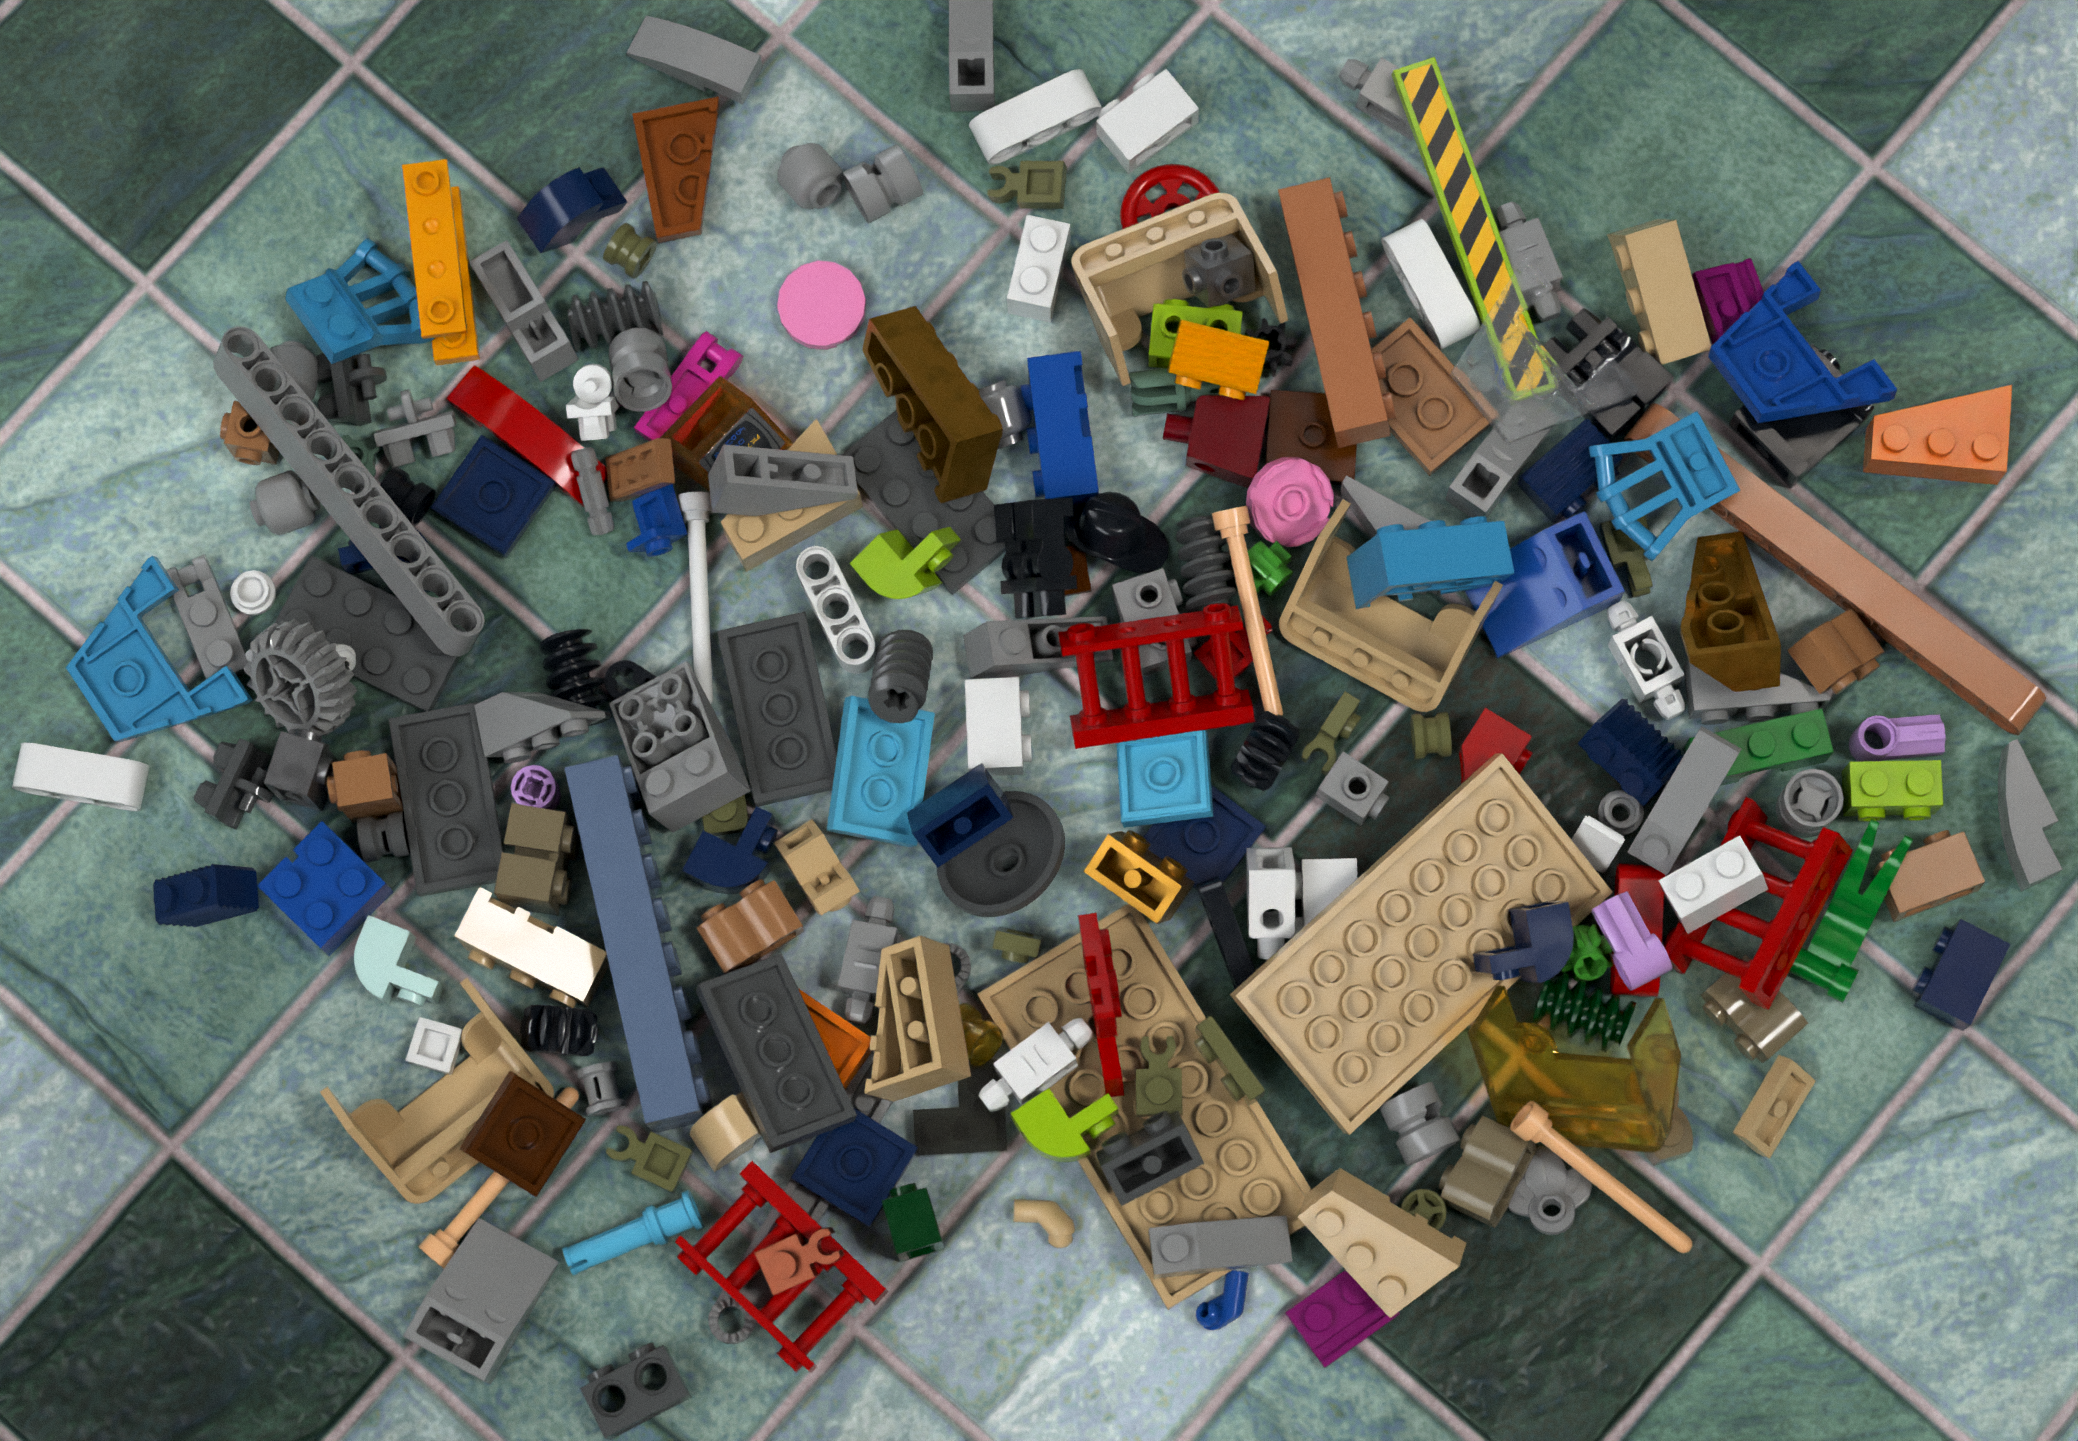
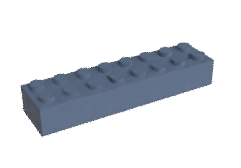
(636, 945)

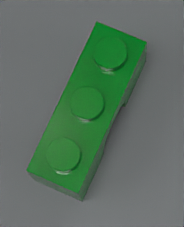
(1778, 743)

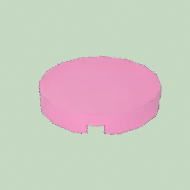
(821, 305)
(1289, 501)

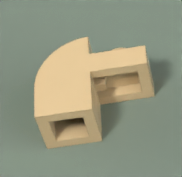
(817, 868)
(725, 1131)

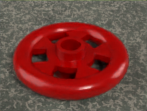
(1170, 178)

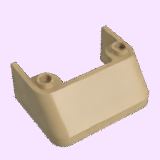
(1145, 266)
(1381, 643)
(423, 1140)

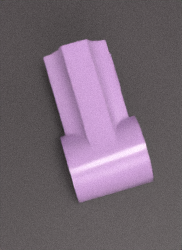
(1900, 737)
(1636, 952)

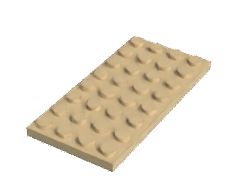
(1391, 959)
(1244, 1159)

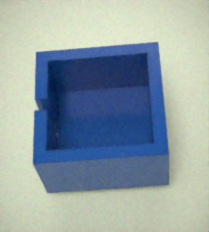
(325, 888)

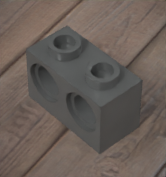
(639, 1402)

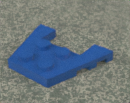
(1777, 368)

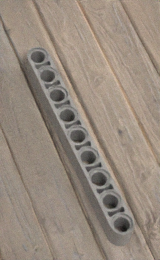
(354, 510)

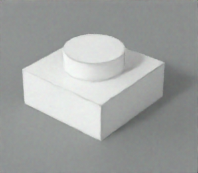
(435, 1046)

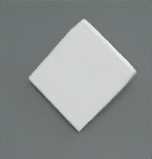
(1597, 843)

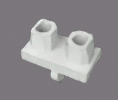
(593, 402)

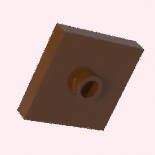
(1304, 429)
(522, 1134)

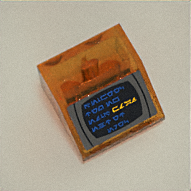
(720, 418)

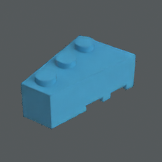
(1430, 559)

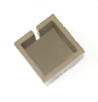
(538, 869)

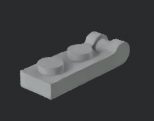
(208, 619)

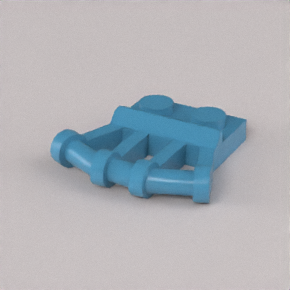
(335, 311)
(1689, 466)

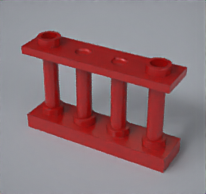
(1183, 711)
(1786, 933)
(792, 1220)

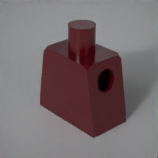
(1222, 436)

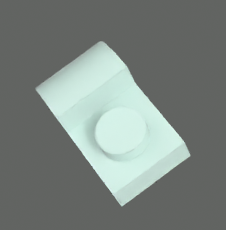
(381, 960)

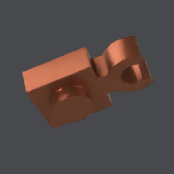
(792, 1261)

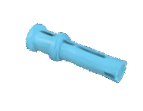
(654, 1226)

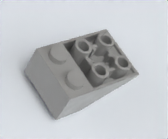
(678, 748)
(481, 1300)

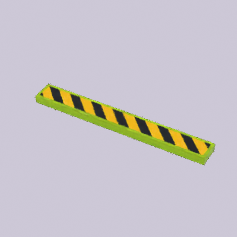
(1455, 184)

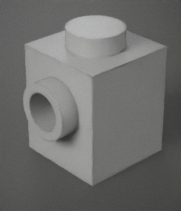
(1354, 790)

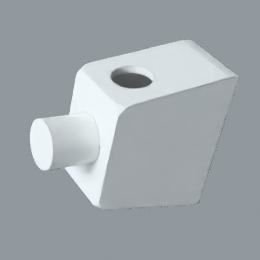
(1270, 886)

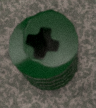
(1583, 1011)

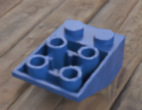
(1555, 583)

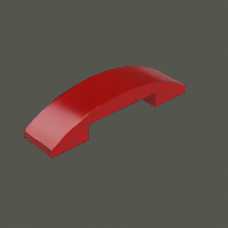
(521, 428)

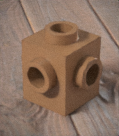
(246, 446)

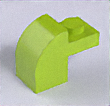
(899, 570)
(1054, 1134)

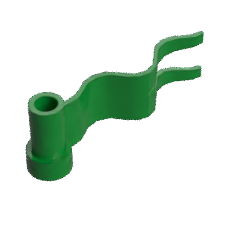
(1848, 920)

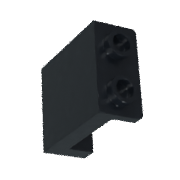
(1801, 442)

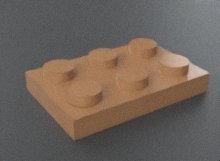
(1430, 408)

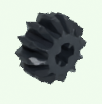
(1265, 750)
(559, 1030)

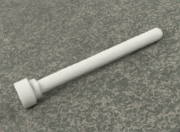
(695, 512)

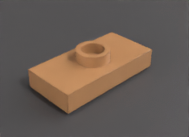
(640, 470)

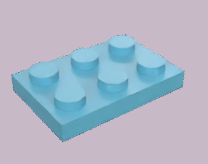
(878, 774)

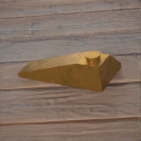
(1728, 618)

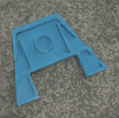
(132, 678)

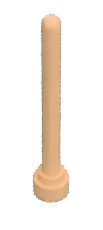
(1233, 527)
(1533, 1125)
(445, 1243)

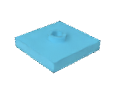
(1164, 779)

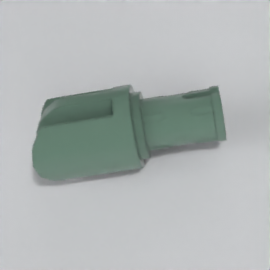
(1158, 394)

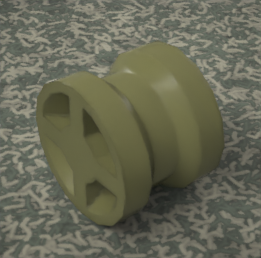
(630, 250)
(1430, 735)
(1428, 1205)

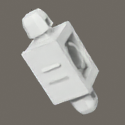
(1623, 618)
(1035, 1064)

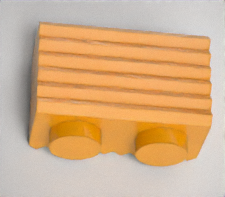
(1217, 358)

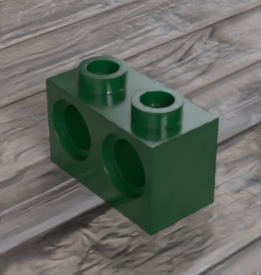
(912, 1222)

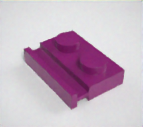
(1726, 294)
(1337, 1318)

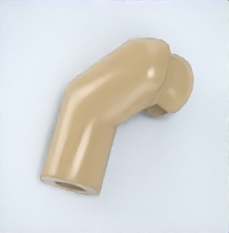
(1050, 1217)

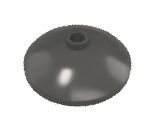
(982, 876)

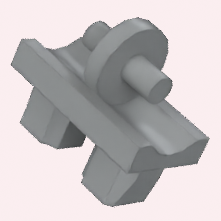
(397, 438)

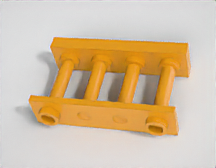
(441, 262)

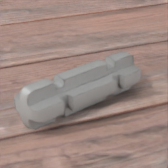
(592, 491)

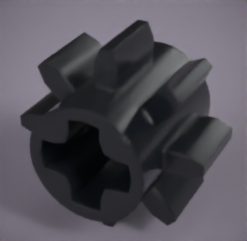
(1274, 334)

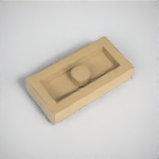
(1774, 1106)

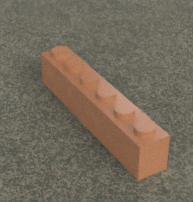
(1335, 313)

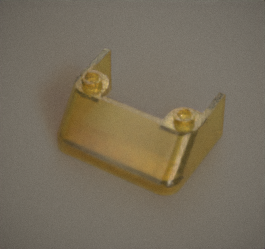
(1587, 1096)

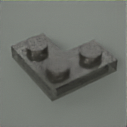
(965, 1128)

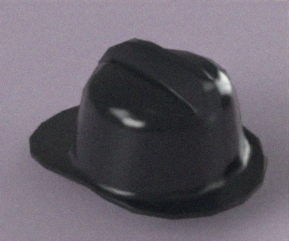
(1117, 533)

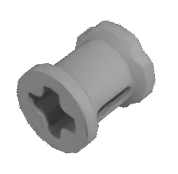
(601, 1088)

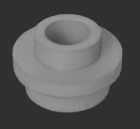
(1620, 798)

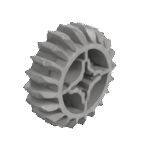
(300, 678)

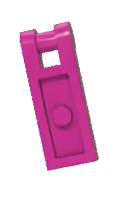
(688, 384)

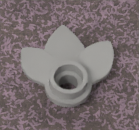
(1550, 1184)

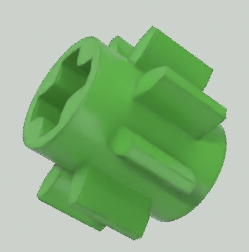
(1270, 566)
(1589, 954)

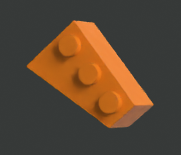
(1943, 439)

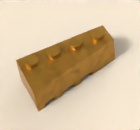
(934, 401)

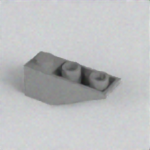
(971, 55)
(1491, 473)
(1023, 647)
(1716, 702)
(529, 721)

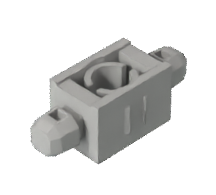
(1377, 94)
(1529, 240)
(863, 956)

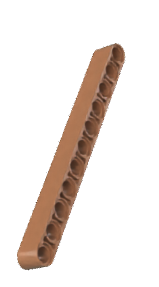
(1874, 595)

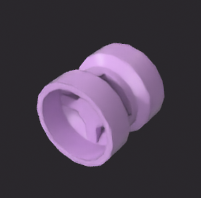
(538, 796)

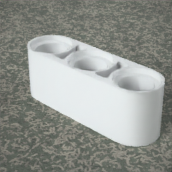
(1035, 117)
(1430, 284)
(831, 589)
(80, 776)

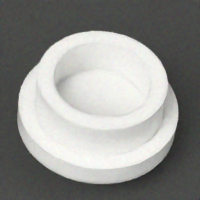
(253, 593)

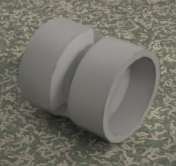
(882, 183)
(640, 369)
(1809, 803)
(1419, 1123)

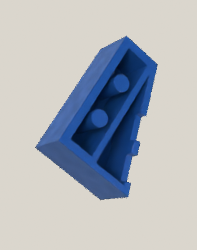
(1061, 428)

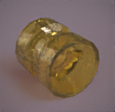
(981, 1036)

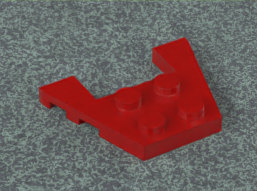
(1103, 998)

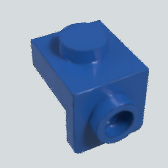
(658, 521)

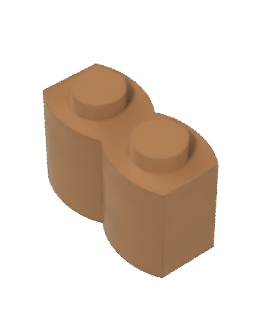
(1837, 653)
(750, 927)

